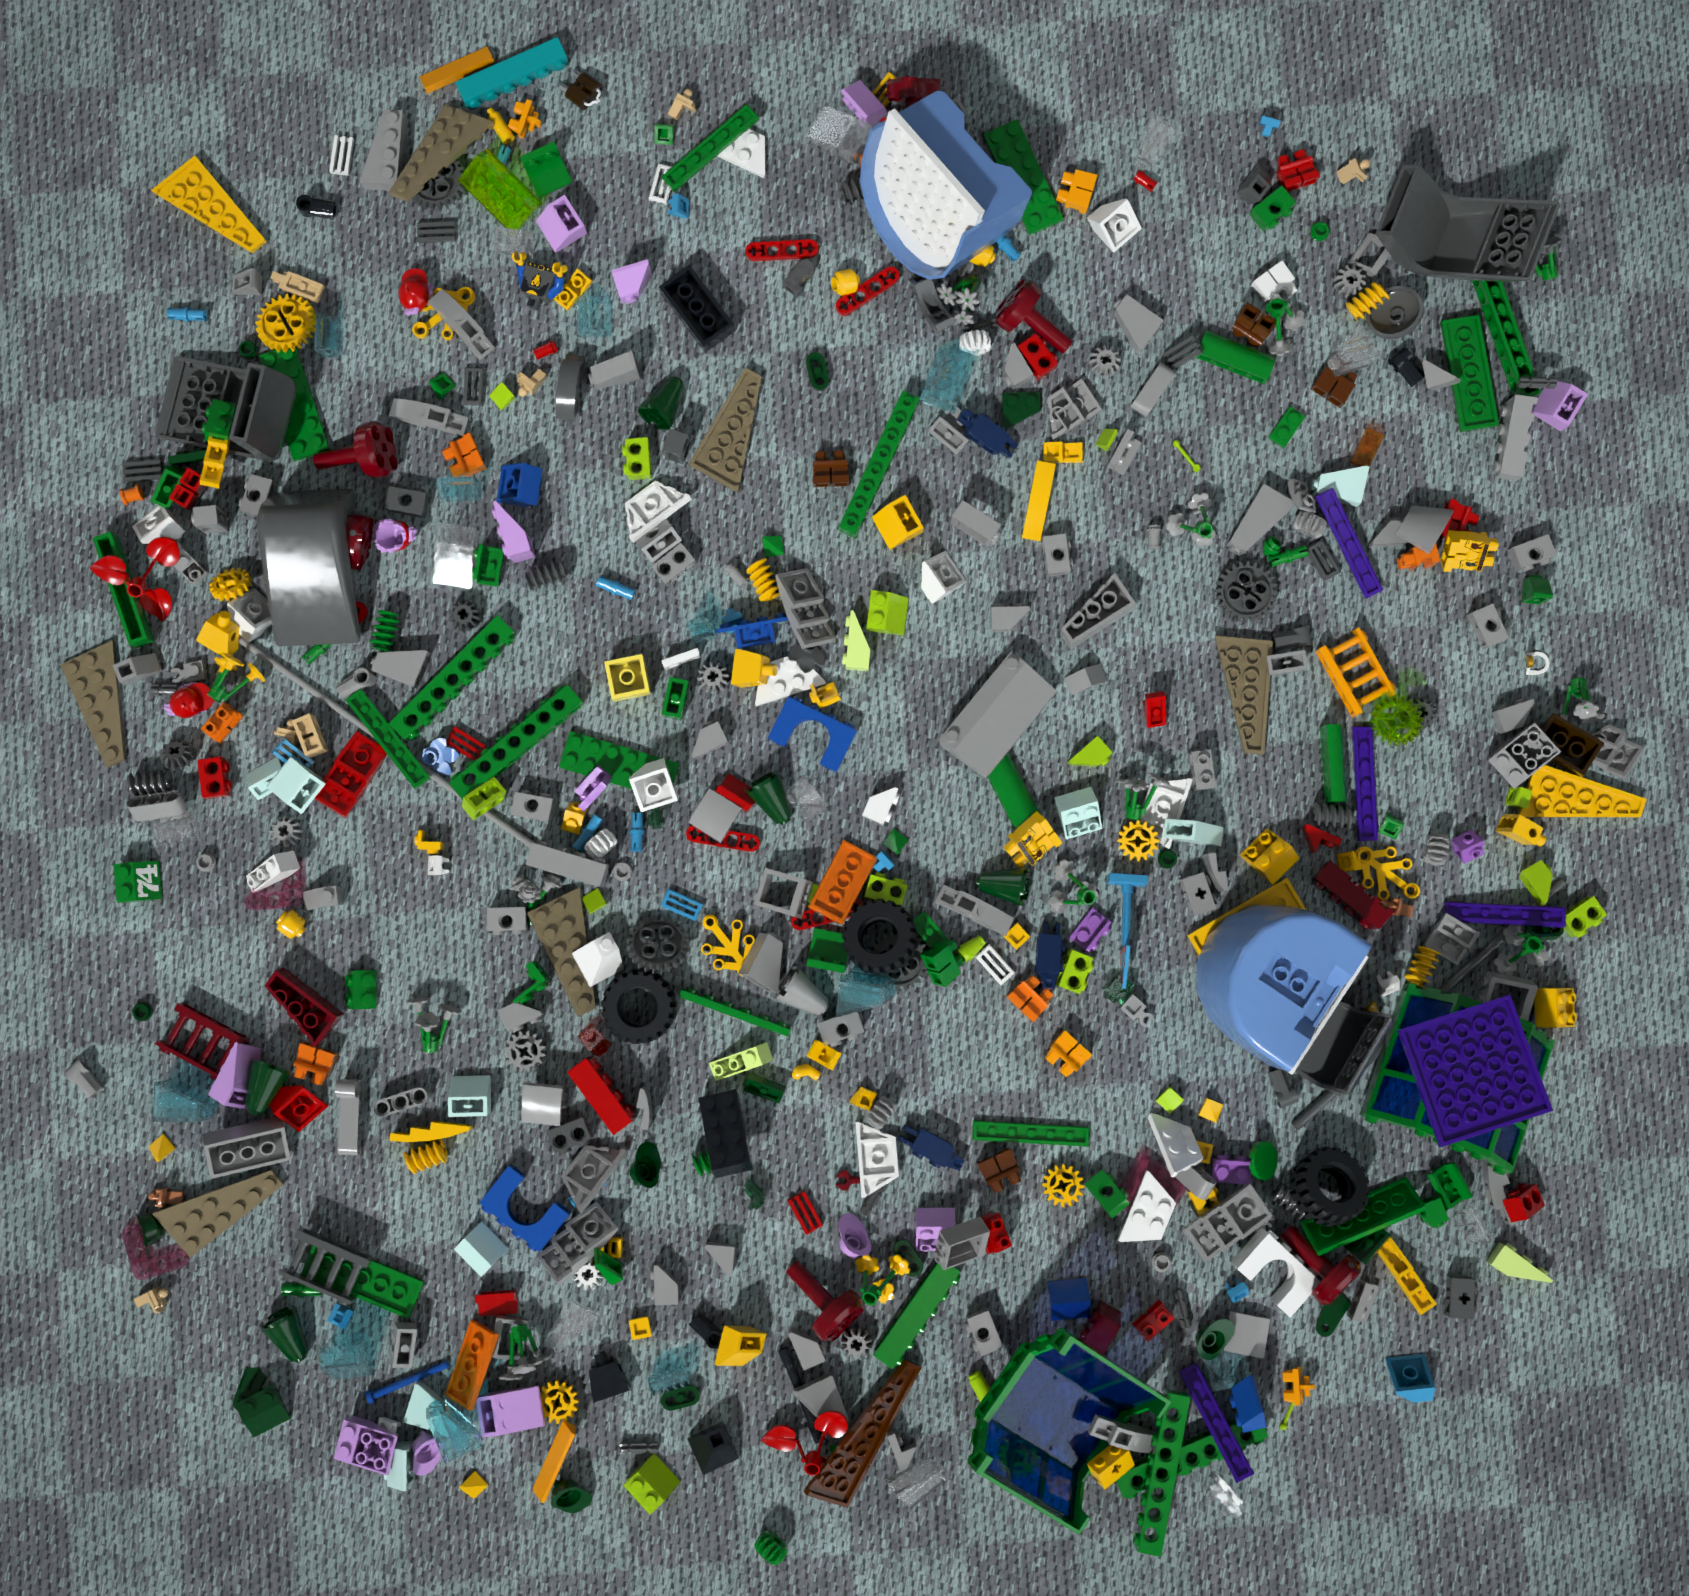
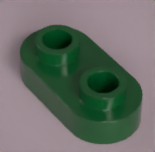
(817, 372)
(1544, 933)
(910, 1255)
(681, 1397)

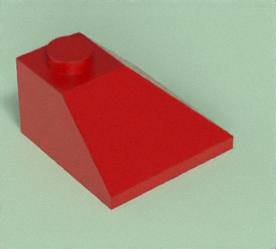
(297, 1106)

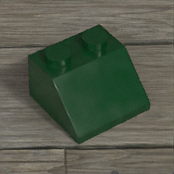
(262, 1410)

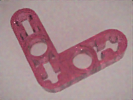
(282, 895)
(143, 1260)

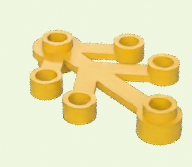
(458, 296)
(1383, 871)
(731, 948)

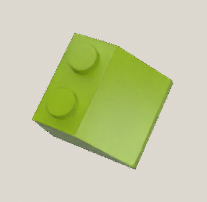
(887, 613)
(651, 1483)

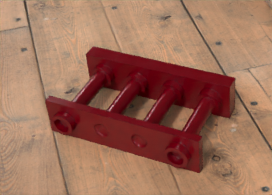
(202, 1022)

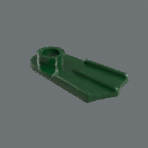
(1332, 1315)
(250, 1382)

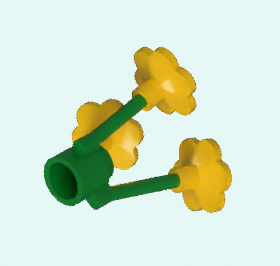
(228, 663)
(880, 1290)

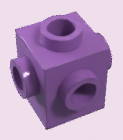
(1468, 846)

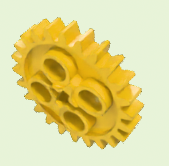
(271, 332)

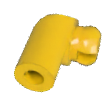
(804, 1070)

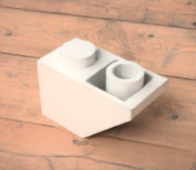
(880, 804)

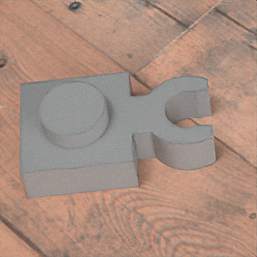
(192, 672)
(1134, 1008)

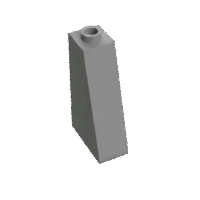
(1262, 514)

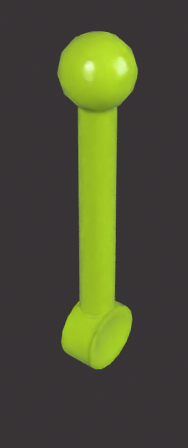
(1196, 468)
(1283, 1426)

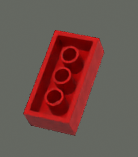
(602, 1095)

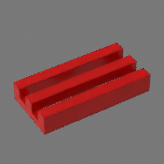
(452, 736)
(813, 1227)

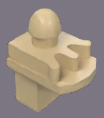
(681, 102)
(1353, 169)
(530, 385)
(289, 733)
(155, 1297)

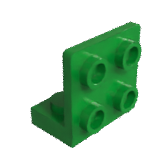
(546, 169)
(827, 951)
(536, 973)

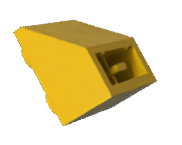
(898, 522)
(1270, 856)
(1555, 1007)
(739, 1345)

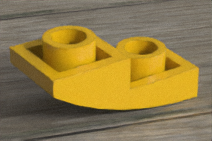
(573, 289)

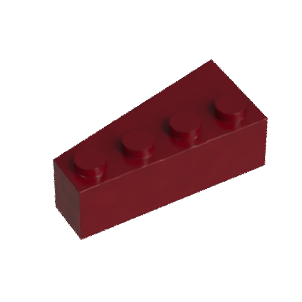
(1351, 896)
(304, 1005)
(1101, 1327)

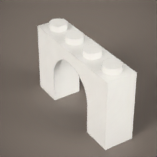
(1299, 1281)

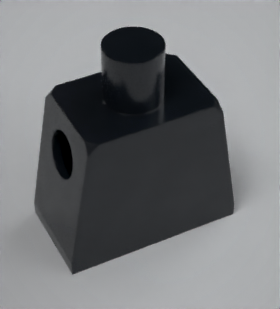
(607, 1378)

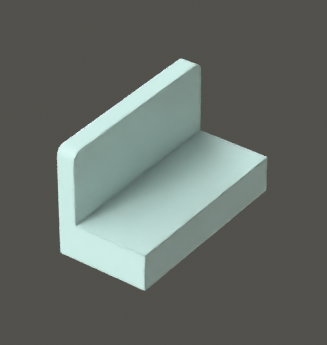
(260, 777)

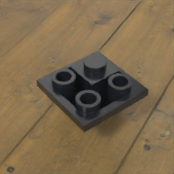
(713, 1448)

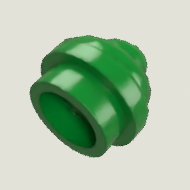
(1271, 546)

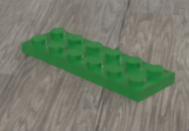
(1012, 149)
(1469, 362)
(305, 431)
(585, 753)
(1384, 1208)
(375, 1284)

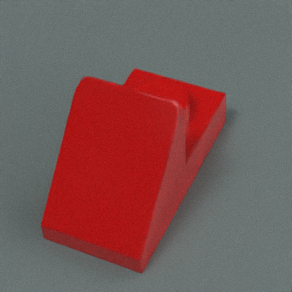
(1155, 709)
(1314, 836)

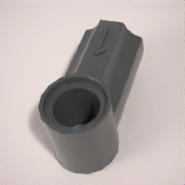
(1296, 638)
(1283, 1089)

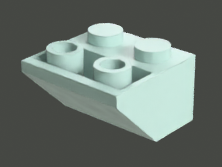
(296, 785)
(1078, 812)
(469, 1096)

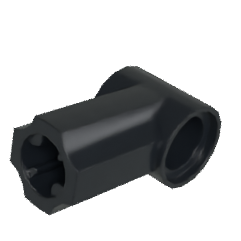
(317, 207)
(1404, 364)
(705, 1329)

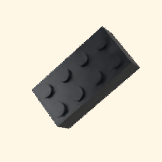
(697, 308)
(725, 1133)

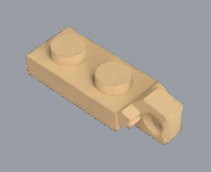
(299, 285)

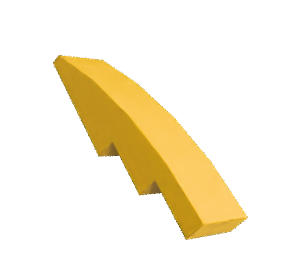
(214, 462)
(1038, 500)
(436, 1131)
(1406, 1277)

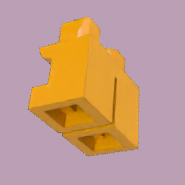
(1080, 192)
(1074, 1059)

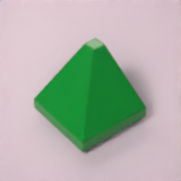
(663, 134)
(441, 385)
(773, 546)
(1391, 826)
(895, 841)

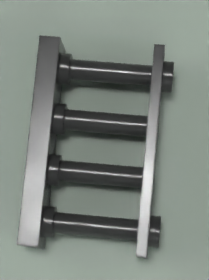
(324, 1246)

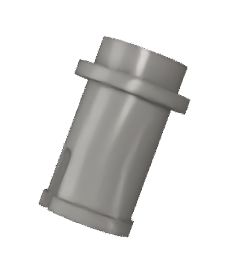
(1154, 536)
(736, 574)

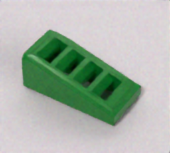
(608, 1266)

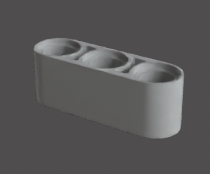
(1153, 389)
(156, 805)
(393, 1105)
(1196, 1181)

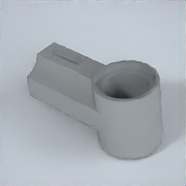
(354, 683)
(81, 1075)

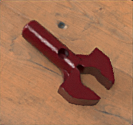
(852, 1180)

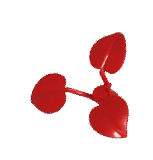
(156, 601)
(784, 1438)

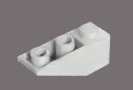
(272, 870)

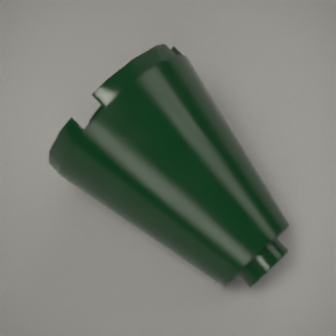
(663, 404)
(771, 797)
(1006, 884)
(263, 1086)
(286, 1333)

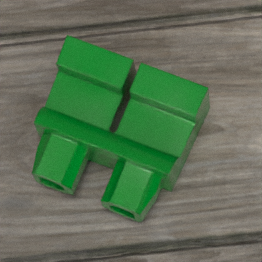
(941, 963)

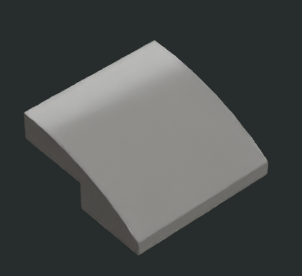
(950, 431)
(715, 815)
(1218, 879)
(1451, 939)
(645, 1102)
(541, 1104)
(1249, 1334)

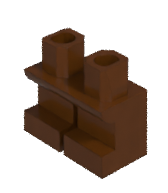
(1248, 327)
(1341, 390)
(822, 469)
(1008, 1169)

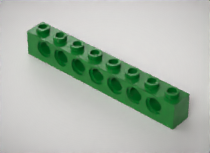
(1505, 335)
(879, 464)
(400, 722)
(527, 741)
(1202, 1459)
(1154, 1543)

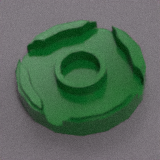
(1263, 1160)

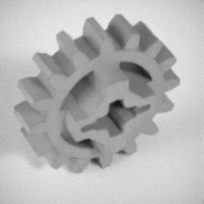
(514, 1045)

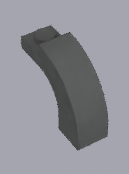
(930, 304)
(568, 387)

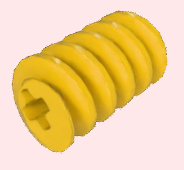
(1367, 300)
(762, 581)
(1422, 966)
(427, 1157)

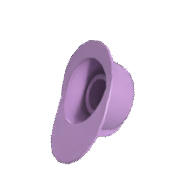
(854, 1237)
(425, 1454)

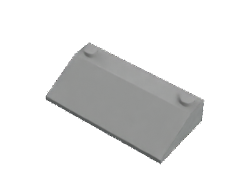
(997, 715)

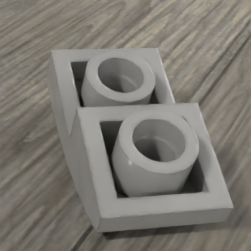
(1300, 495)

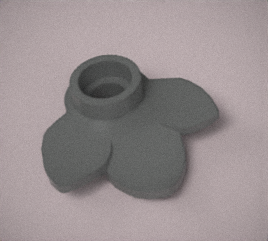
(806, 657)

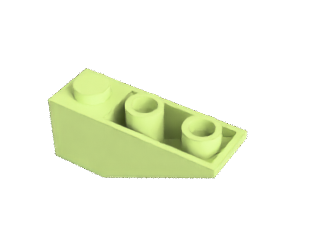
(857, 648)
(741, 1061)
(1513, 1265)

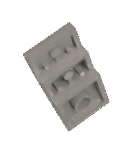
(804, 608)
(1227, 1222)
(577, 1243)

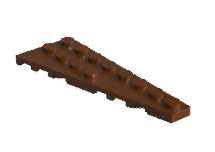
(851, 1459)

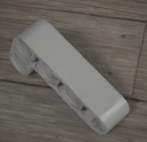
(349, 1115)

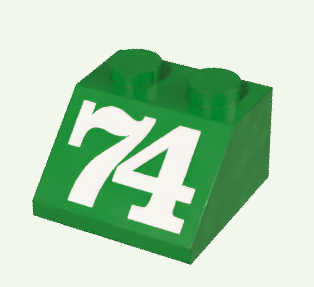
(137, 881)

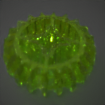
(1412, 723)

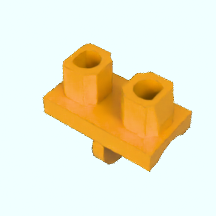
(526, 119)
(1296, 1394)

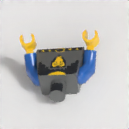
(538, 281)

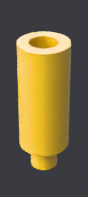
(500, 127)

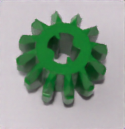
(771, 1547)

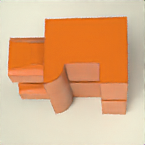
(467, 456)
(1415, 557)
(218, 723)
(1036, 1003)
(315, 1060)

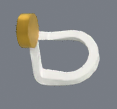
(1529, 662)

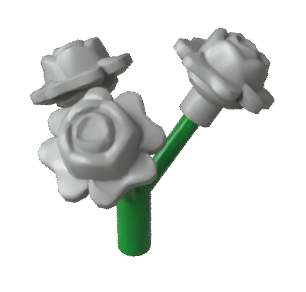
(530, 892)

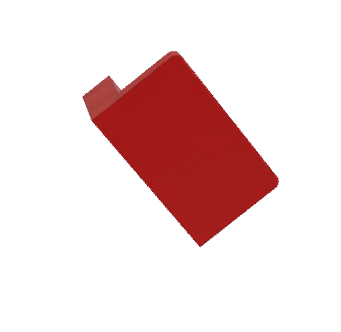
(734, 791)
(497, 1302)

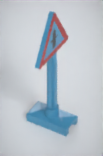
(1127, 882)

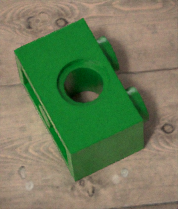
(1280, 201)
(675, 698)
(1099, 1185)

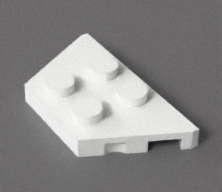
(747, 152)
(652, 507)
(787, 682)
(1166, 804)
(1175, 1143)
(876, 1158)
(1148, 1212)

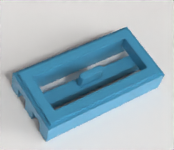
(280, 747)
(667, 898)

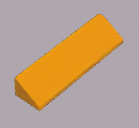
(457, 70)
(554, 1460)

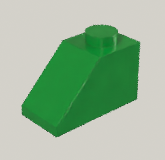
(166, 484)
(1536, 590)

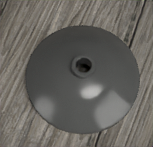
(1403, 303)

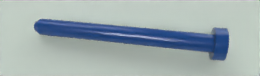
(372, 1395)

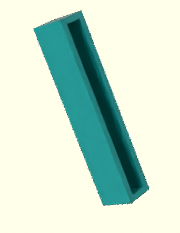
(512, 73)

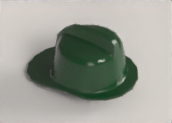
(646, 1166)
(151, 1229)
(1213, 1338)
(569, 1496)

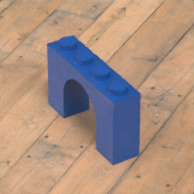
(795, 713)
(498, 1203)

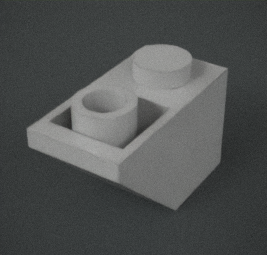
(189, 566)
(1006, 618)
(137, 668)
(1512, 717)
(517, 1014)
(665, 1286)

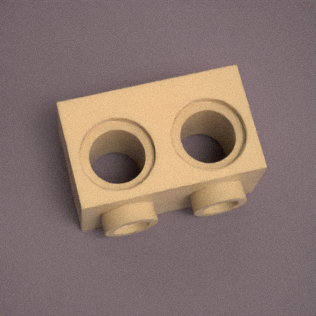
(310, 735)

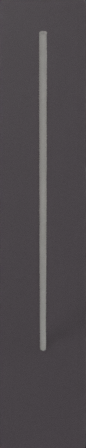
(355, 720)

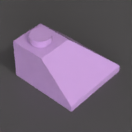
(632, 280)

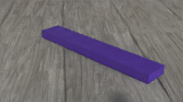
(1348, 543)
(1364, 783)
(1507, 914)
(1216, 1423)

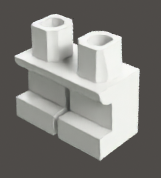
(1273, 282)

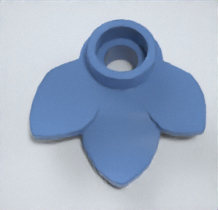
(442, 756)

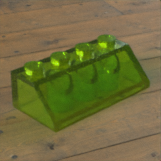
(499, 190)

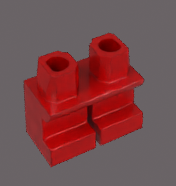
(1297, 173)
(190, 491)
(1461, 516)
(998, 1237)
(1153, 1323)

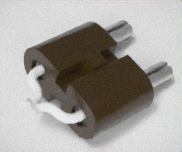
(583, 90)

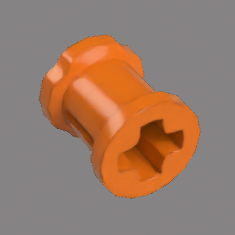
(132, 494)

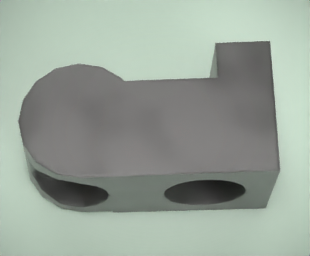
(803, 271)

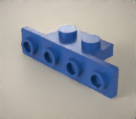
(755, 633)

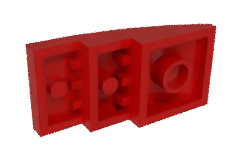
(351, 774)

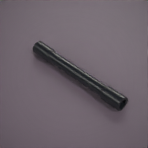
(789, 1364)

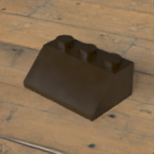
(1576, 745)

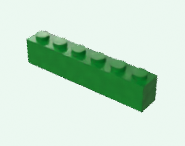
(128, 607)
(915, 1314)

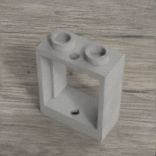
(976, 524)
(799, 899)
(1527, 994)
(949, 1255)

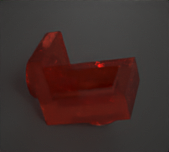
(594, 1040)

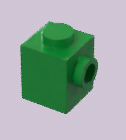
(1435, 1212)

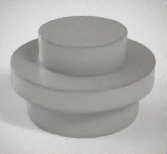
(206, 862)
(1161, 1262)

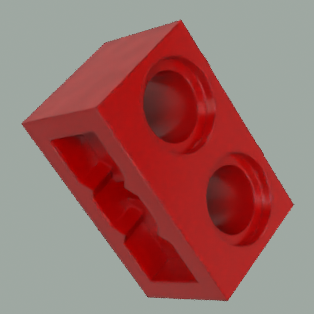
(1034, 358)
(209, 779)
(1523, 1202)

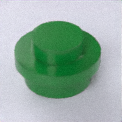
(1319, 231)

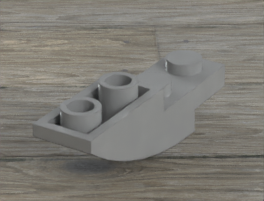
(461, 323)
(428, 415)
(975, 909)
(1495, 1192)
(1122, 1435)

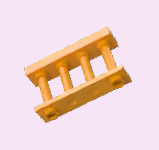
(1345, 688)

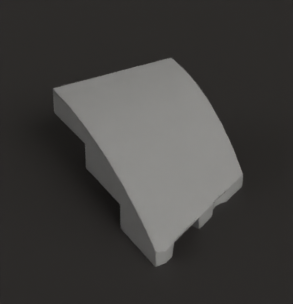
(1066, 413)
(1423, 526)
(1614, 755)

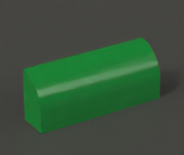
(1236, 357)
(1333, 763)
(1012, 792)

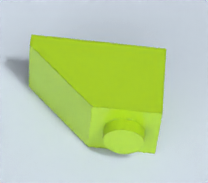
(1092, 754)
(1538, 881)

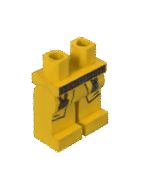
(1468, 551)
(1031, 840)

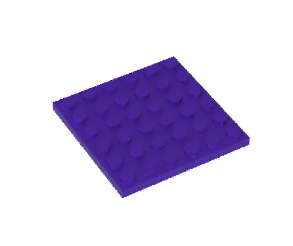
(1474, 1071)

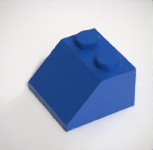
(519, 485)
(1248, 1405)

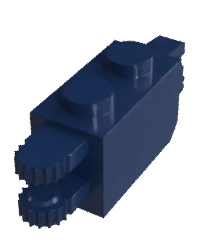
(986, 433)
(1048, 956)
(932, 1147)

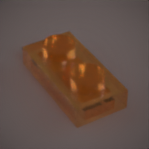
(1367, 448)

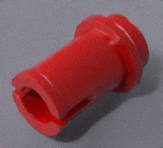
(1145, 181)
(545, 350)

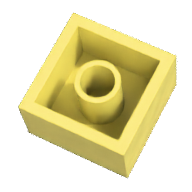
(627, 678)

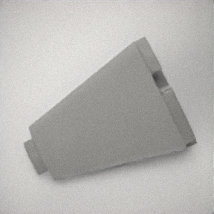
(801, 993)

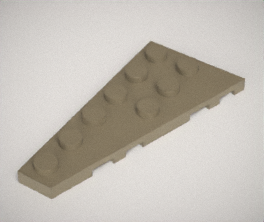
(439, 148)
(727, 440)
(1248, 687)
(98, 698)
(561, 933)
(208, 1215)

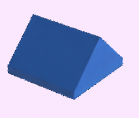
(1069, 1299)

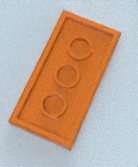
(842, 882)
(471, 1364)

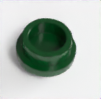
(248, 349)
(1167, 858)
(142, 1011)

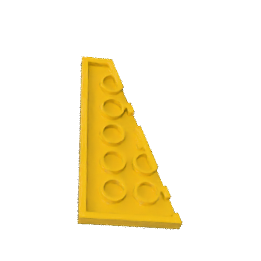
(200, 196)
(1569, 795)

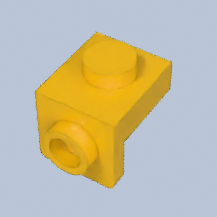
(824, 695)
(573, 818)
(431, 847)
(824, 1054)

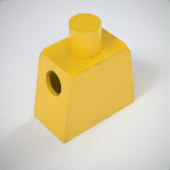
(220, 634)
(751, 669)
(1521, 830)

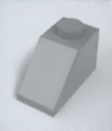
(1016, 369)
(1387, 536)
(709, 739)
(322, 897)
(807, 1349)

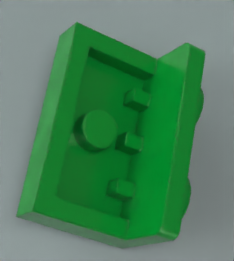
(219, 419)
(488, 565)
(361, 989)
(1449, 1184)

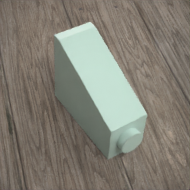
(1347, 484)
(1193, 832)
(419, 1401)

